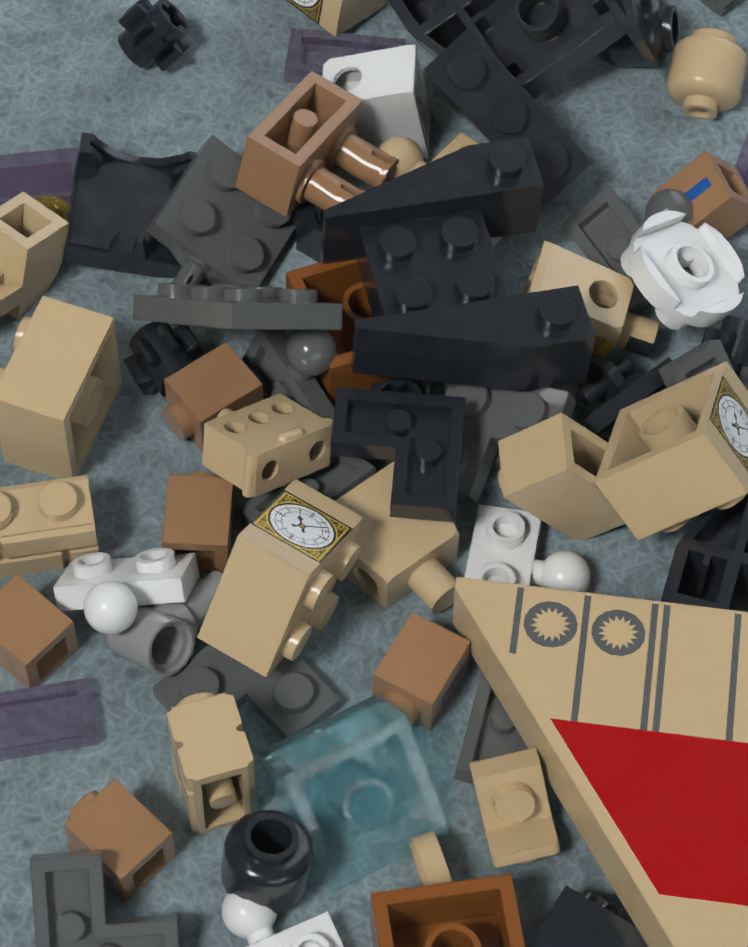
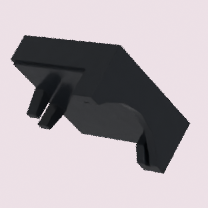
(113, 206)

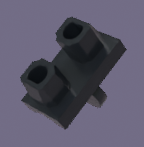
(609, 385)

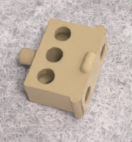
(266, 444)

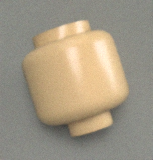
(707, 73)

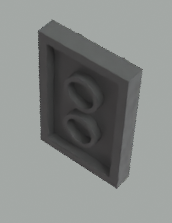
(238, 307)

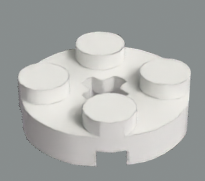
(657, 263)

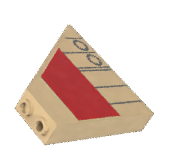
(638, 737)

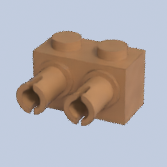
(299, 144)

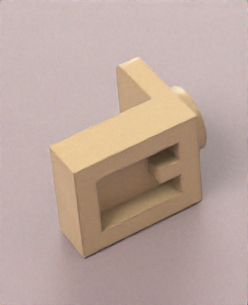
(515, 808)

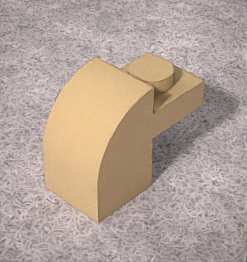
(29, 252)

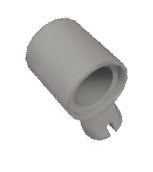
(165, 633)

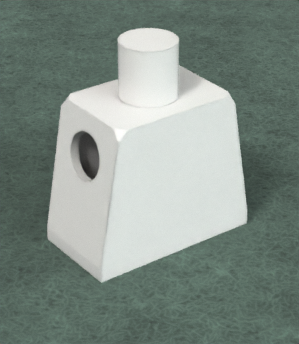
(390, 93)

